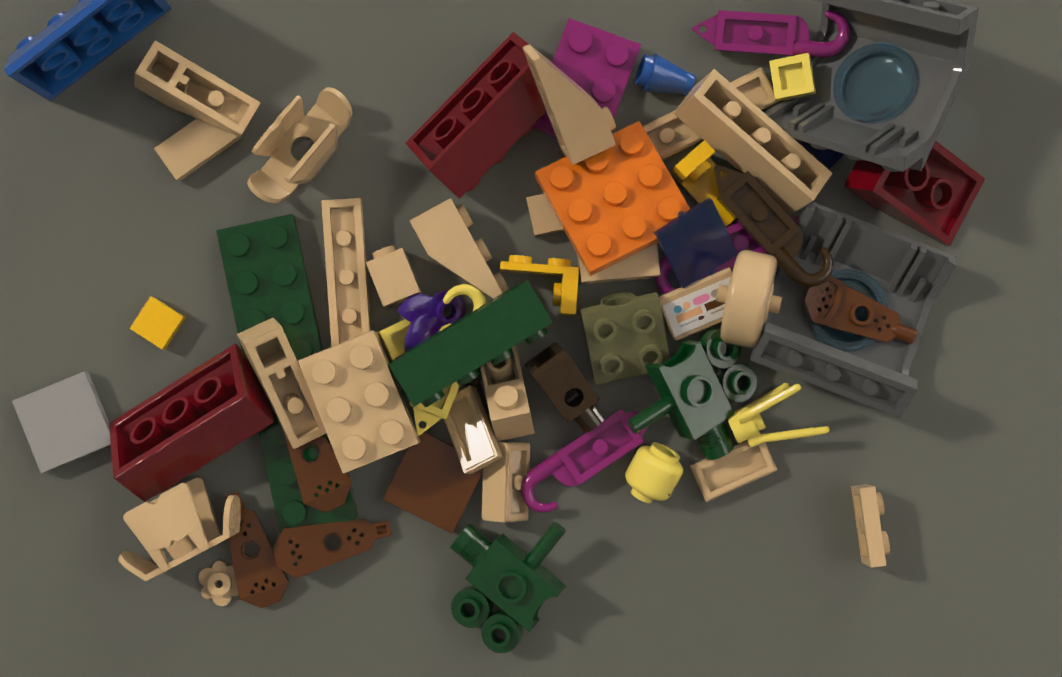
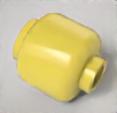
(654, 473)

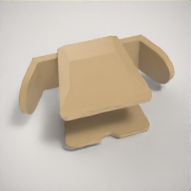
(321, 124)
(181, 523)

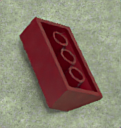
(480, 119)
(188, 424)

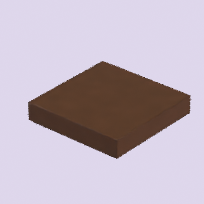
(432, 483)

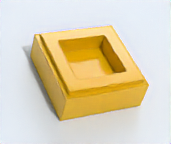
(158, 323)

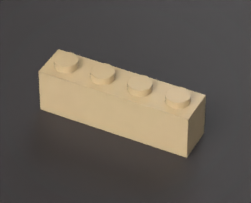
(752, 142)

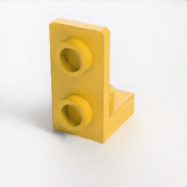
(698, 178)
(563, 293)

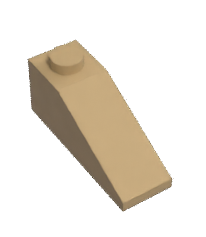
(193, 90)
(575, 116)
(282, 381)

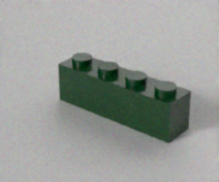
(470, 343)

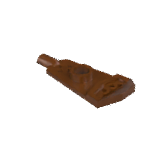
(841, 313)
(319, 473)
(312, 544)
(258, 568)

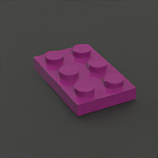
(596, 63)

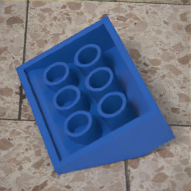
(79, 42)

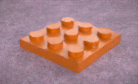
(613, 199)

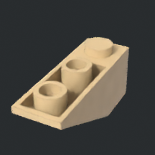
(449, 243)
(507, 398)

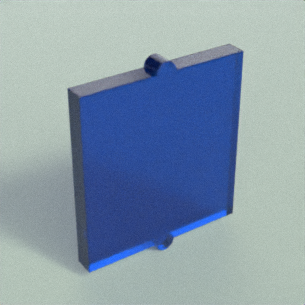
(696, 243)

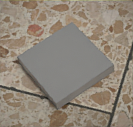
(63, 421)

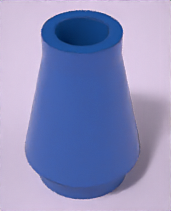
(662, 76)

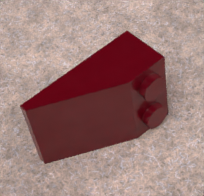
(924, 200)

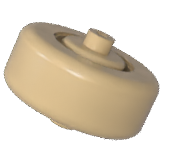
(748, 298)

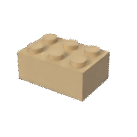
(359, 401)

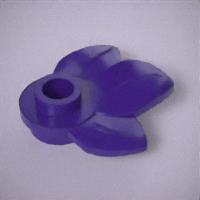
(427, 316)

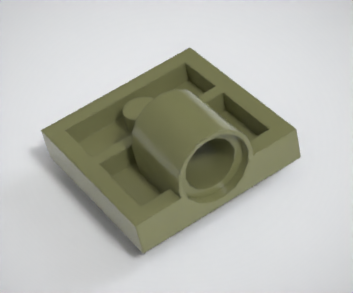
(624, 335)

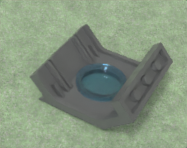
(888, 84)
(877, 264)

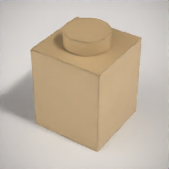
(393, 276)

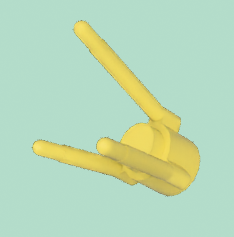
(748, 420)

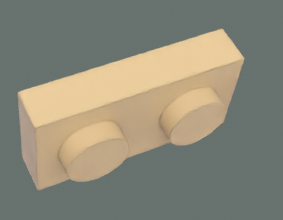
(872, 540)

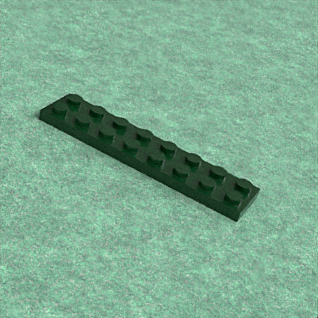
(267, 282)

